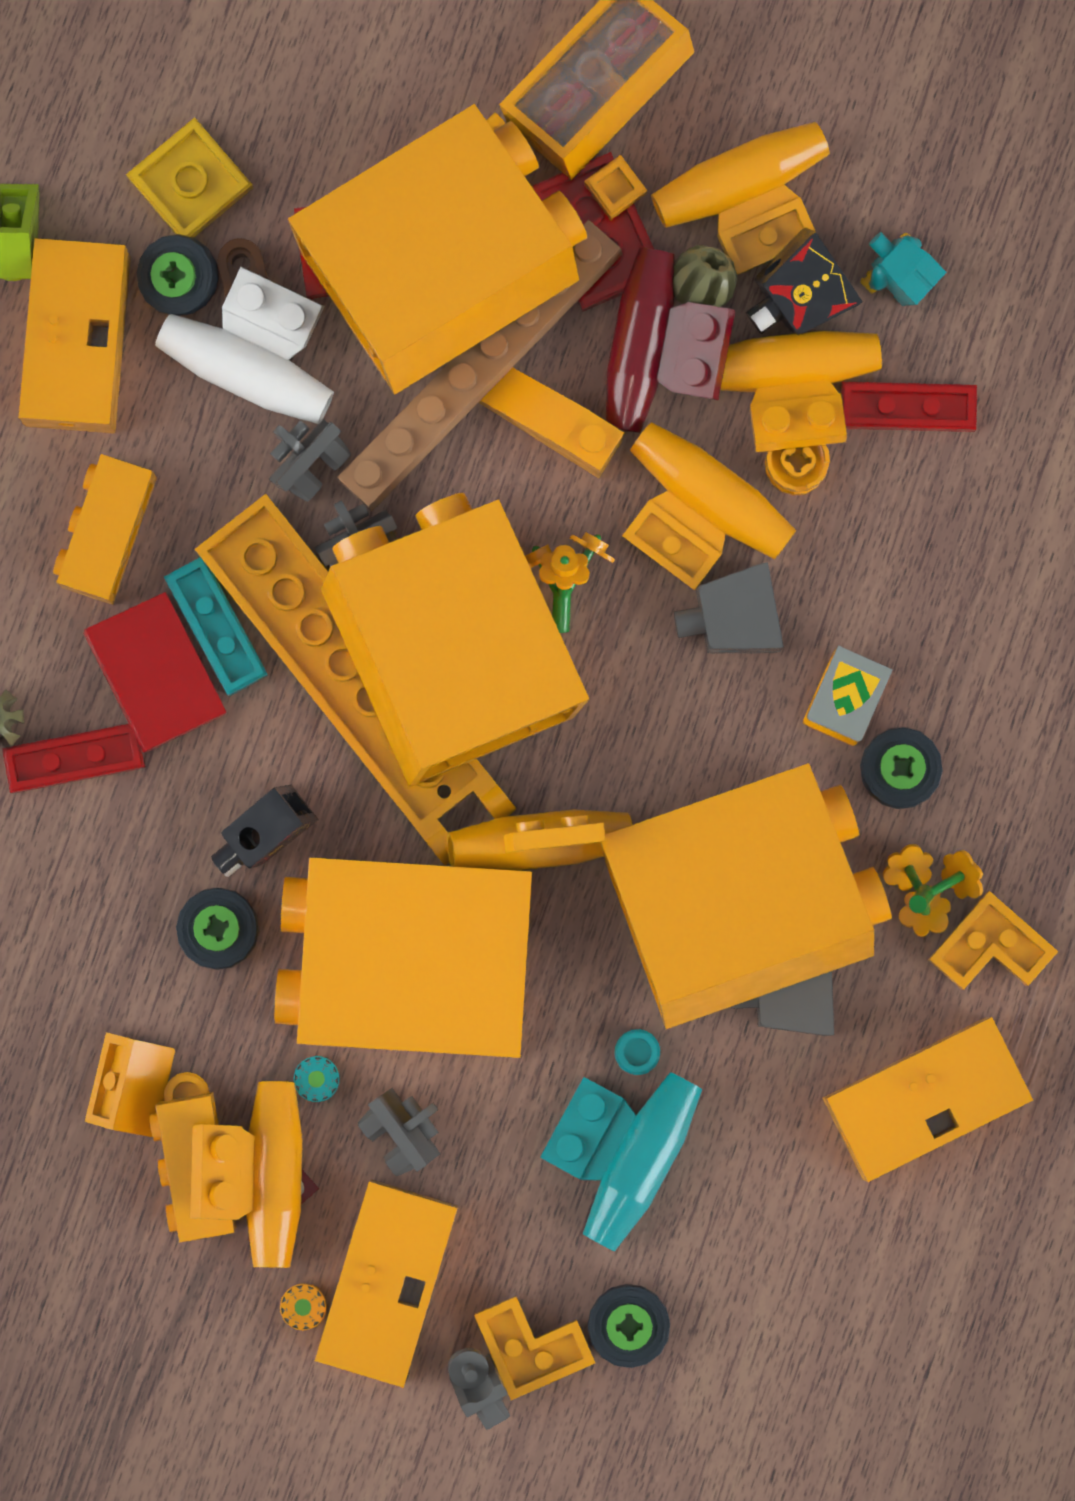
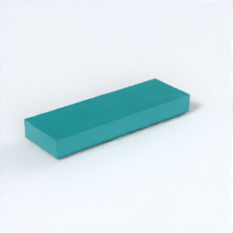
(216, 626)

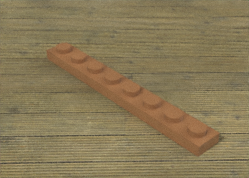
(467, 381)

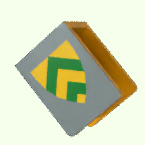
(847, 696)

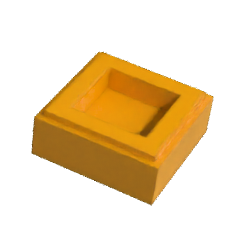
(615, 187)

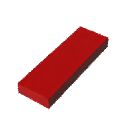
(909, 406)
(72, 758)

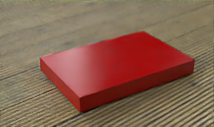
(623, 229)
(154, 672)

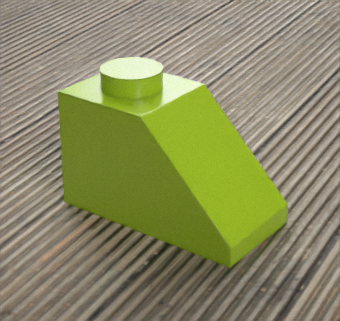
(18, 229)

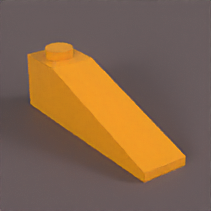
(555, 421)

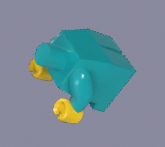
(902, 269)

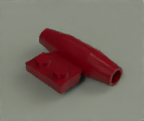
(662, 343)

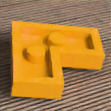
(991, 932)
(527, 1360)

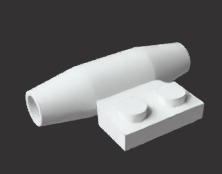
(253, 349)

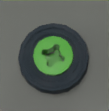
(194, 276)
(889, 778)
(235, 937)
(627, 1309)

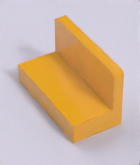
(129, 1084)

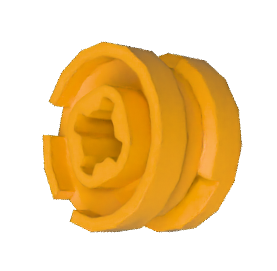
(797, 469)

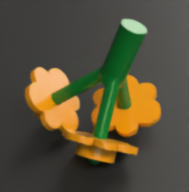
(565, 570)
(925, 907)

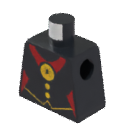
(802, 287)
(276, 817)

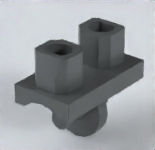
(320, 443)
(346, 520)
(407, 1127)
(478, 1386)

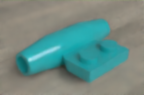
(625, 1151)

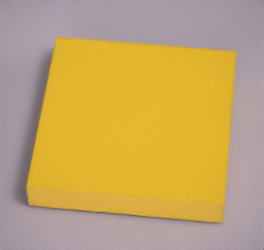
(189, 180)

